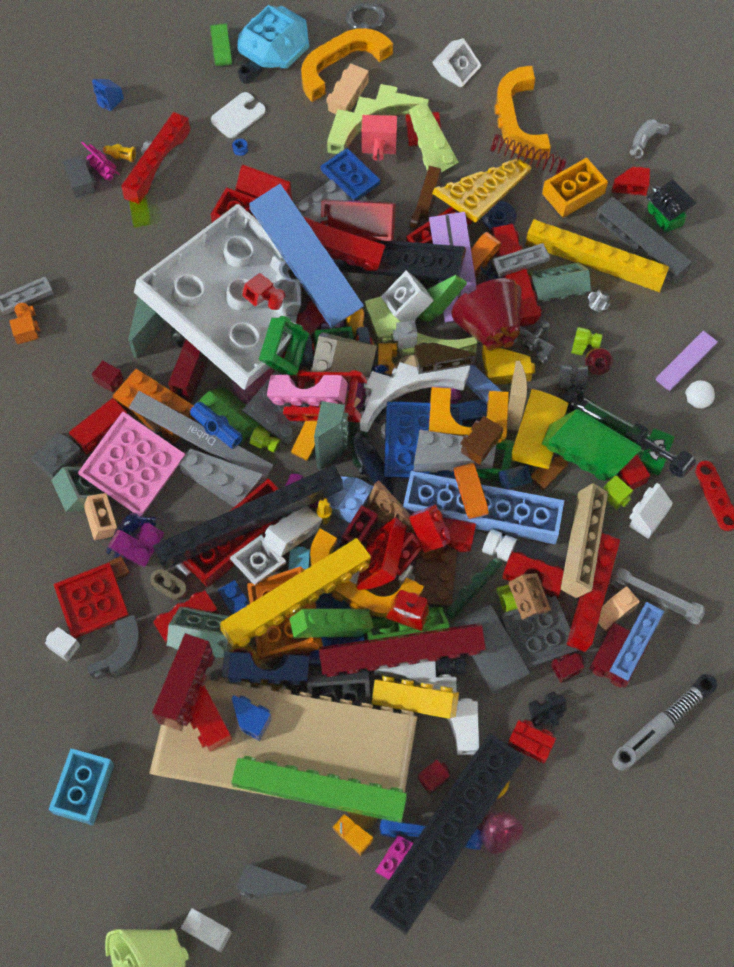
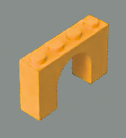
(442, 421)

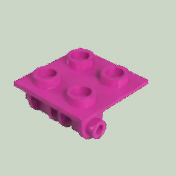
(101, 163)
(393, 857)

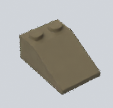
(343, 355)

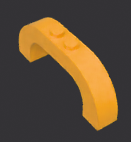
(336, 49)
(513, 82)
(358, 599)

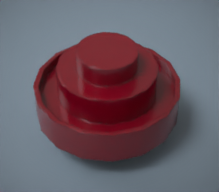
(598, 361)

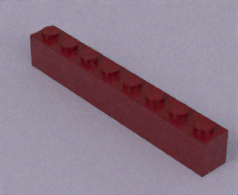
(401, 648)

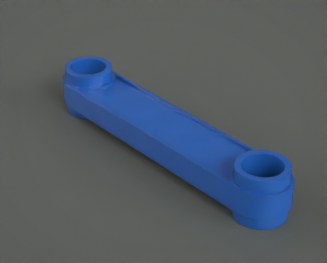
(391, 829)

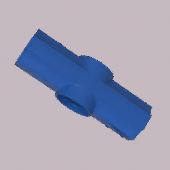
(216, 425)

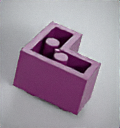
(139, 548)

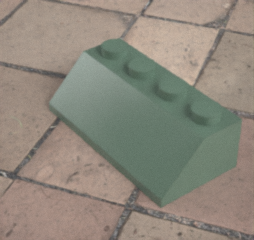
(330, 433)

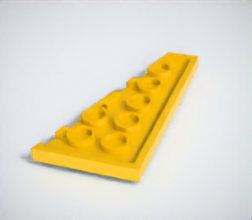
(482, 190)

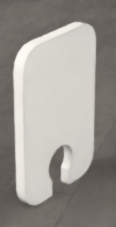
(235, 118)

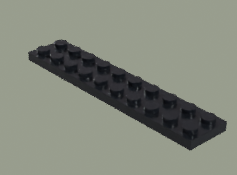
(446, 834)

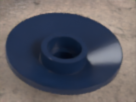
(502, 211)

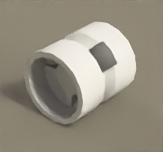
(499, 545)

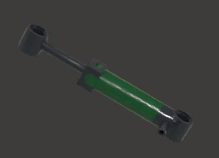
(637, 433)

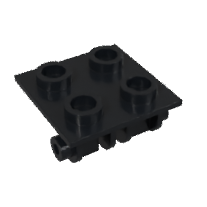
(670, 199)

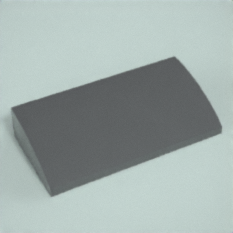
(500, 661)

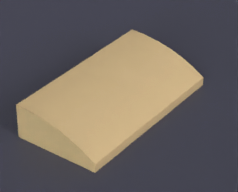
(516, 398)

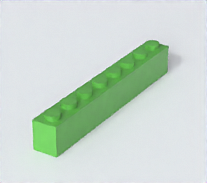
(319, 789)

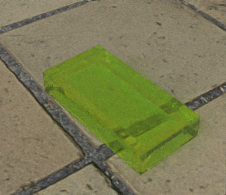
(140, 213)

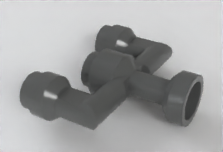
(532, 341)

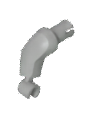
(646, 131)

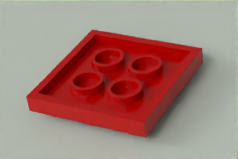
(91, 600)

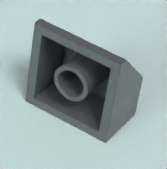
(56, 454)

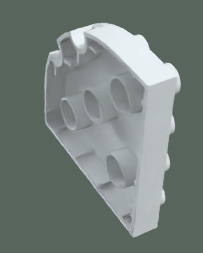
(202, 291)

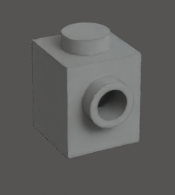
(405, 334)

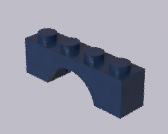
(241, 666)

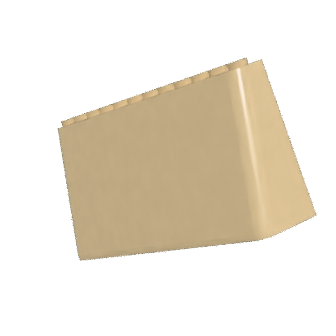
(302, 733)

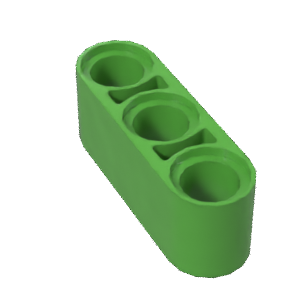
(221, 44)

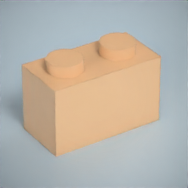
(100, 516)

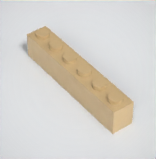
(584, 541)

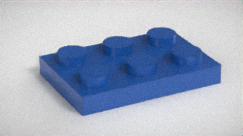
(350, 174)

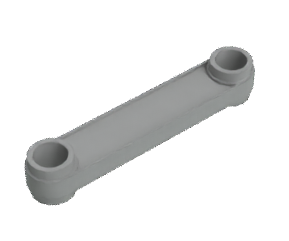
(692, 611)

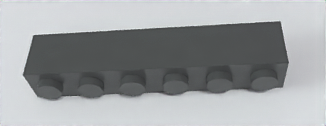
(642, 238)

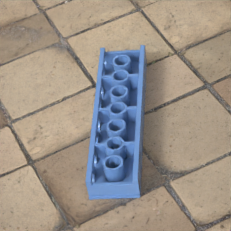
(305, 255)

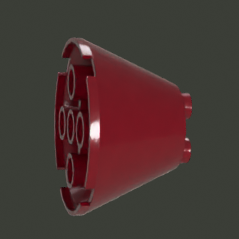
(491, 313)

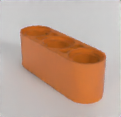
(484, 251)
(471, 491)

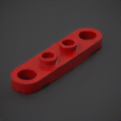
(715, 494)

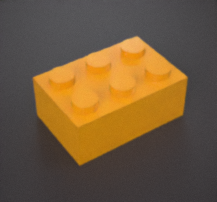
(574, 187)

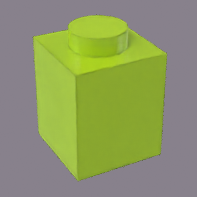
(618, 493)

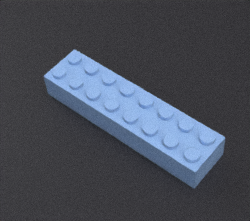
(509, 510)

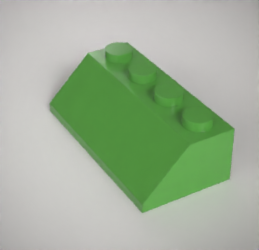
(385, 627)

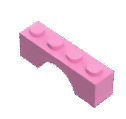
(329, 389)

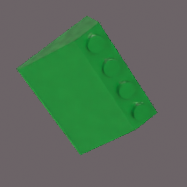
(589, 444)

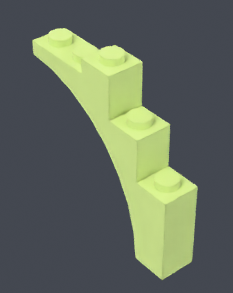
(349, 124)
(384, 322)

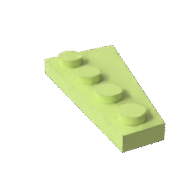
(432, 141)

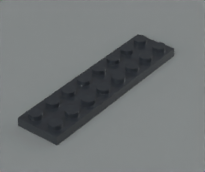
(419, 259)

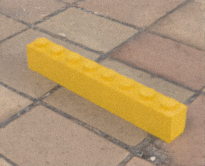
(597, 255)
(295, 593)

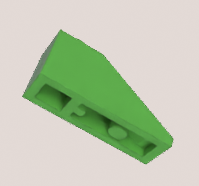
(442, 295)

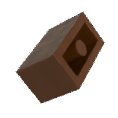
(481, 440)

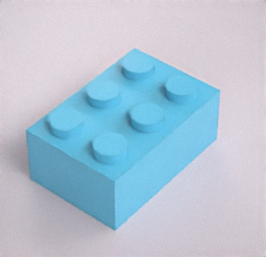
(81, 786)

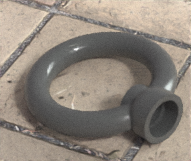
(362, 6)

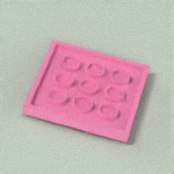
(131, 464)

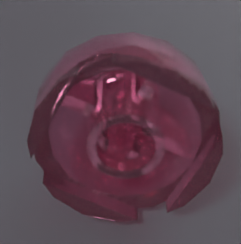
(499, 831)

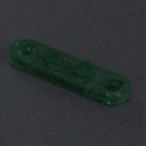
(469, 592)

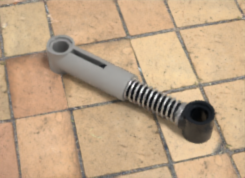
(663, 723)

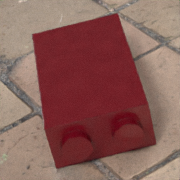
(187, 372)

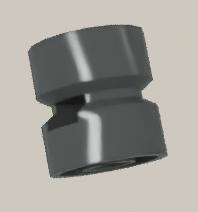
(580, 376)

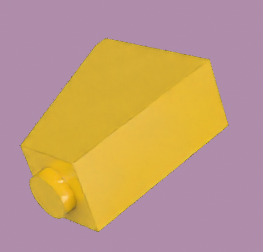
(500, 365)

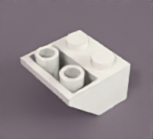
(650, 511)

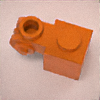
(24, 327)

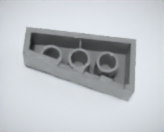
(443, 452)
(220, 477)

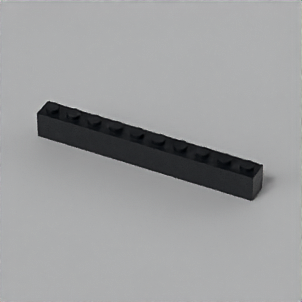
(248, 517)

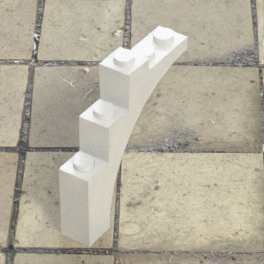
(403, 380)
(466, 721)

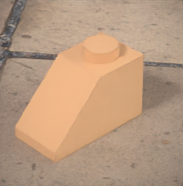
(617, 608)

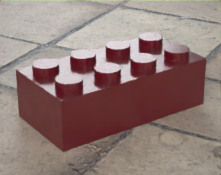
(183, 682)

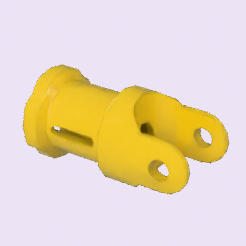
(117, 150)

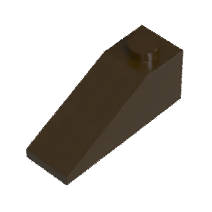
(439, 357)

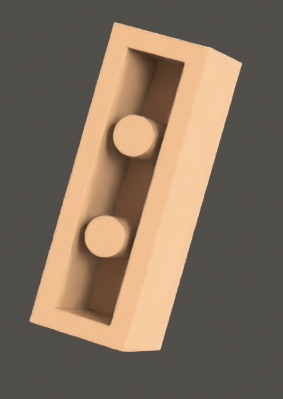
(348, 89)

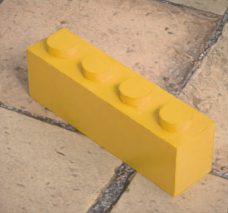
(415, 698)

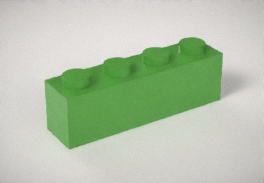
(331, 623)

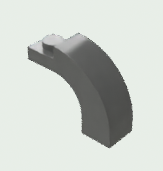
(125, 654)

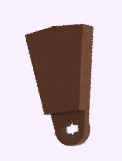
(426, 198)

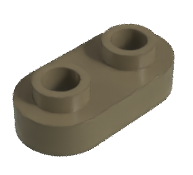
(169, 585)

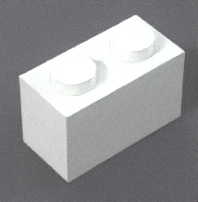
(206, 930)

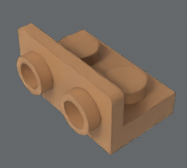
(529, 595)

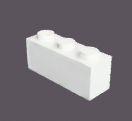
(292, 530)

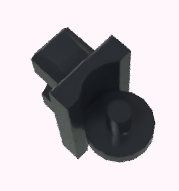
(548, 712)

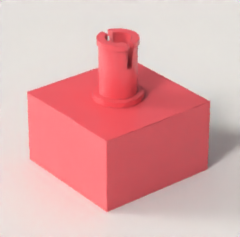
(379, 135)

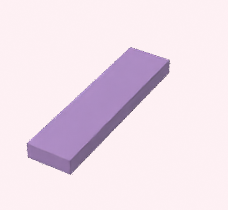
(686, 360)

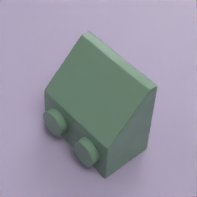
(73, 488)

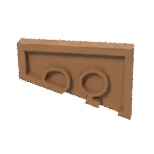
(387, 507)

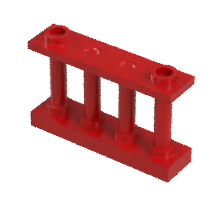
(311, 413)

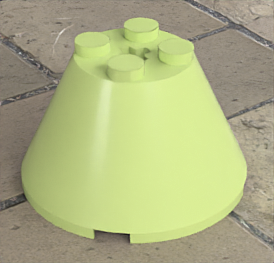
(145, 948)

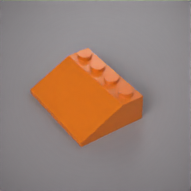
(280, 638)

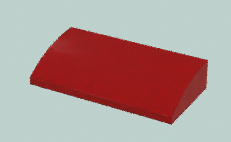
(385, 551)

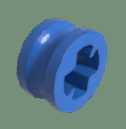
(240, 142)

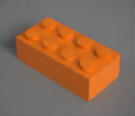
(141, 382)

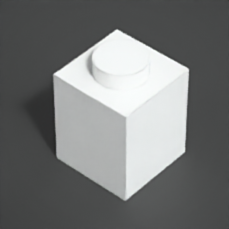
(62, 643)

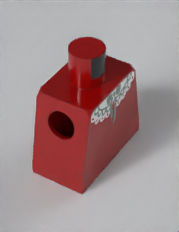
(409, 610)

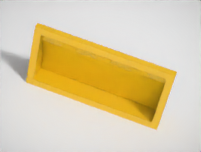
(540, 412)

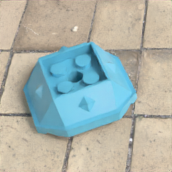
(274, 37)

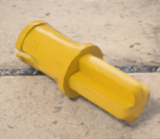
(324, 510)

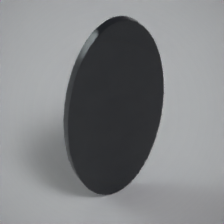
(370, 462)

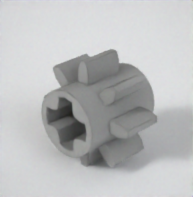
(599, 300)

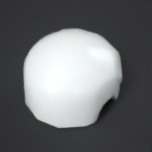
(700, 394)

